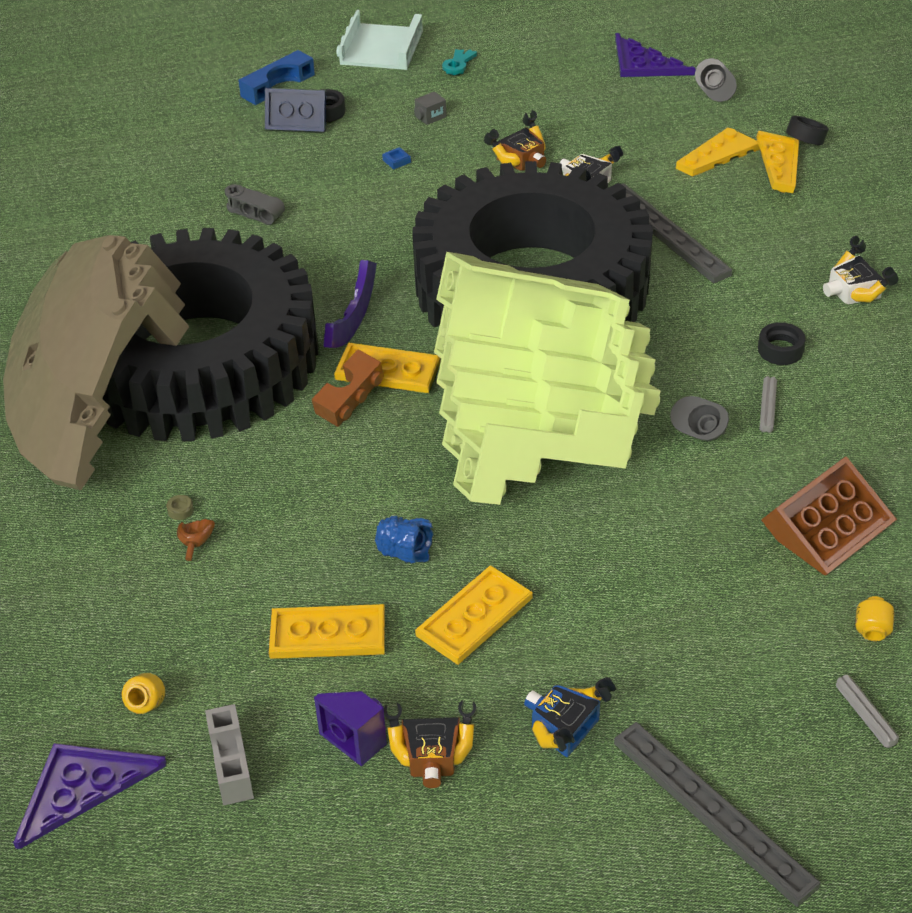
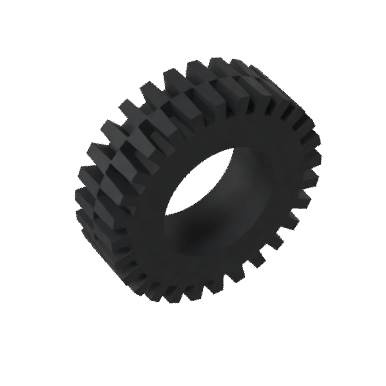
(536, 210)
(234, 371)

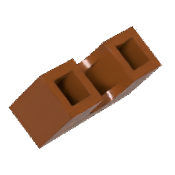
(338, 403)

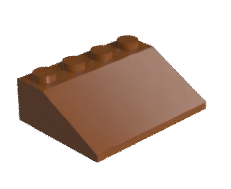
(830, 517)

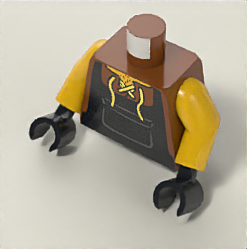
(519, 146)
(431, 744)

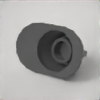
(715, 80)
(699, 418)

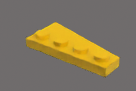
(717, 151)
(780, 160)

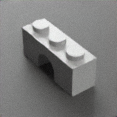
(229, 755)

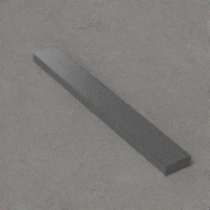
(683, 243)
(718, 814)

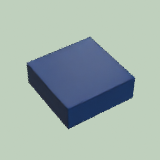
(396, 158)

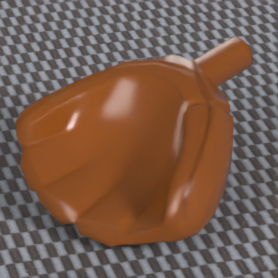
(194, 534)

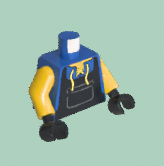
(567, 714)

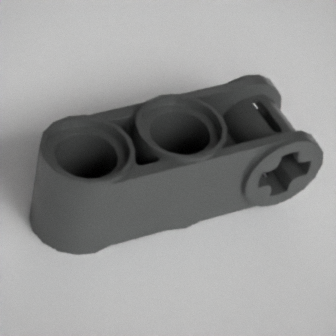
(253, 204)

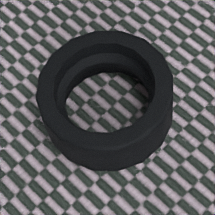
(337, 105)
(807, 130)
(785, 332)

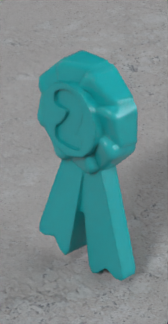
(458, 63)

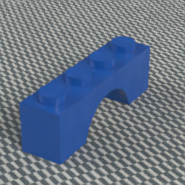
(292, 67)

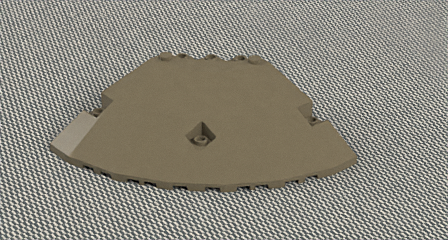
(70, 345)

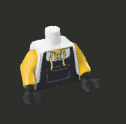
(592, 164)
(855, 279)

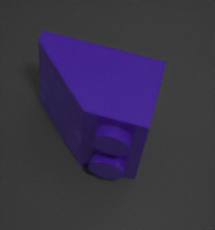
(352, 723)

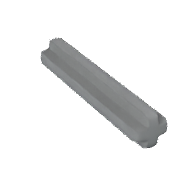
(768, 404)
(867, 711)

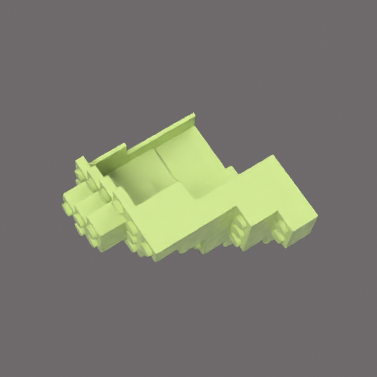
(535, 374)

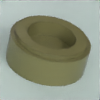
(180, 507)

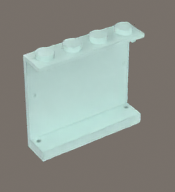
(379, 44)

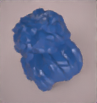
(404, 538)

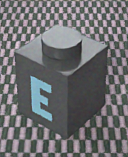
(430, 108)

